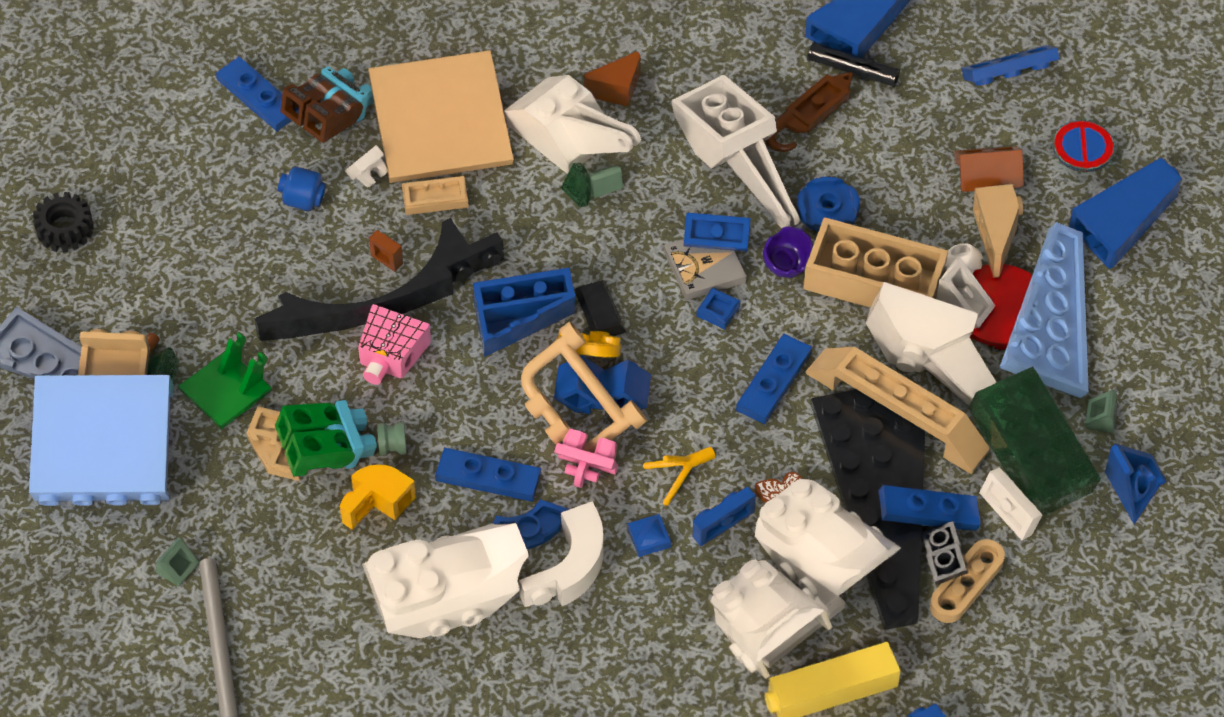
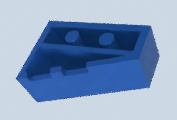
(521, 306)

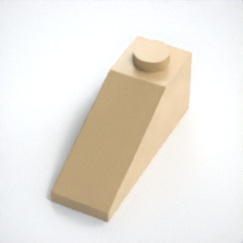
(997, 220)

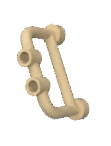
(540, 405)

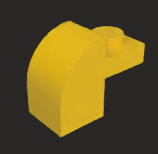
(379, 488)

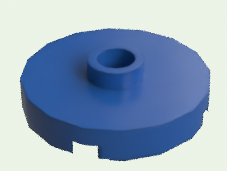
(823, 193)

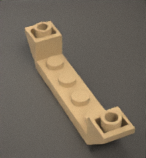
(947, 423)

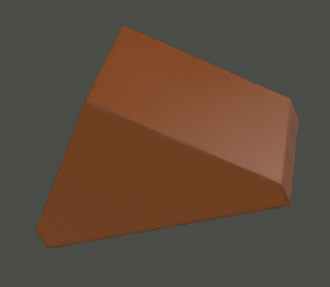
(615, 80)

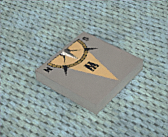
(703, 269)

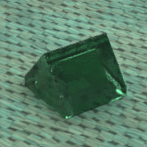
(164, 364)

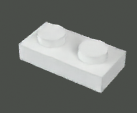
(1010, 503)

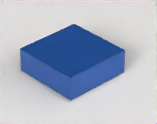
(718, 308)

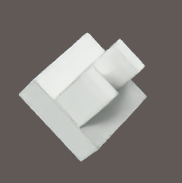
(368, 162)

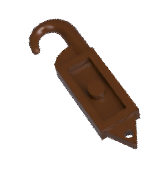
(812, 108)

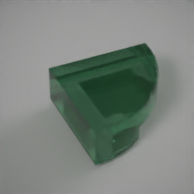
(578, 185)

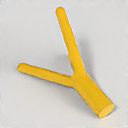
(687, 462)

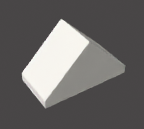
(963, 290)

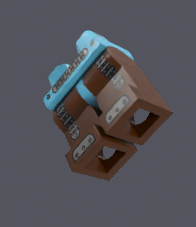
(327, 100)

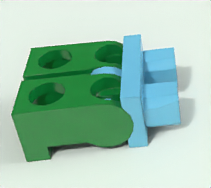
(323, 436)

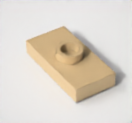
(435, 195)

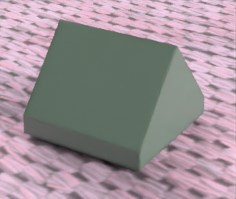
(605, 180)
(1102, 412)
(177, 562)

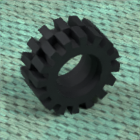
(65, 236)

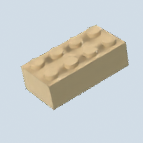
(856, 262)

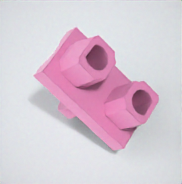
(573, 451)

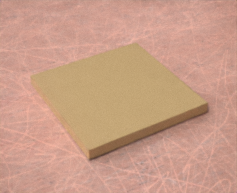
(440, 116)

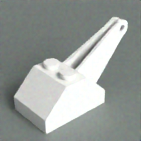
(567, 123)
(724, 125)
(929, 335)

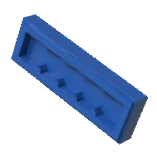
(254, 92)
(774, 378)
(488, 474)
(928, 507)

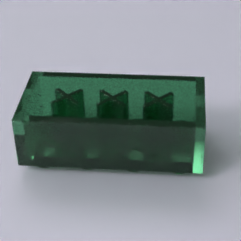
(1034, 441)

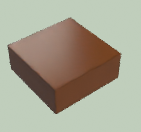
(386, 250)

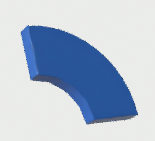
(537, 524)

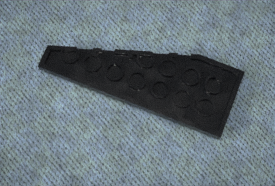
(865, 451)

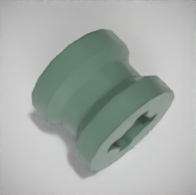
(392, 438)

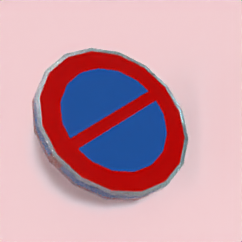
(1083, 145)

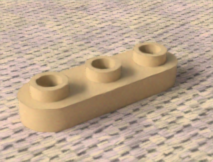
(979, 574)

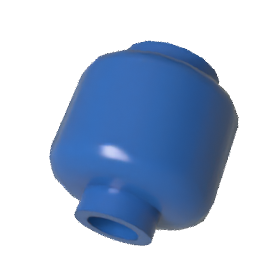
(302, 188)

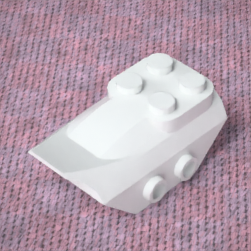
(819, 540)
(446, 582)
(763, 611)

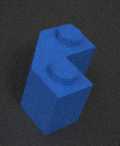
(622, 381)

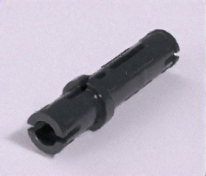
(857, 65)

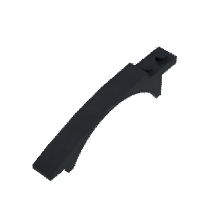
(450, 262)

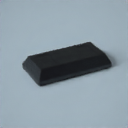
(599, 308)

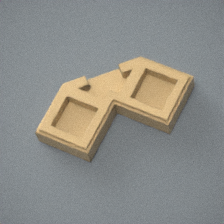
(267, 444)

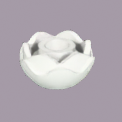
(969, 254)

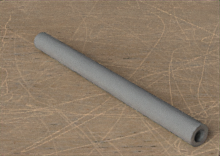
(218, 638)

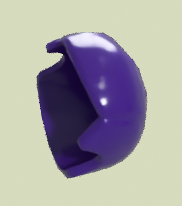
(787, 252)

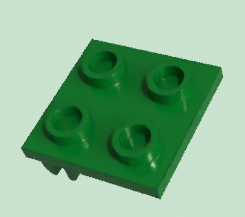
(227, 385)

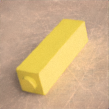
(833, 682)

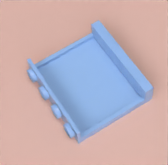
(100, 439)

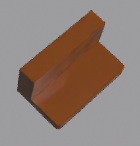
(990, 167)

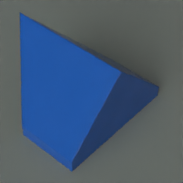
(1133, 477)

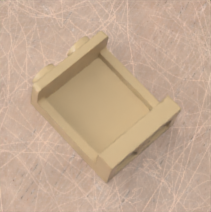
(113, 353)

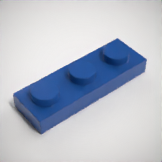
(1010, 65)

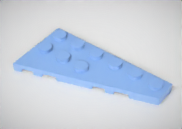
(1053, 317)

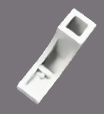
(580, 567)

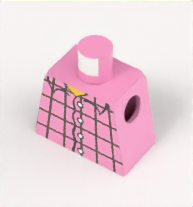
(391, 344)

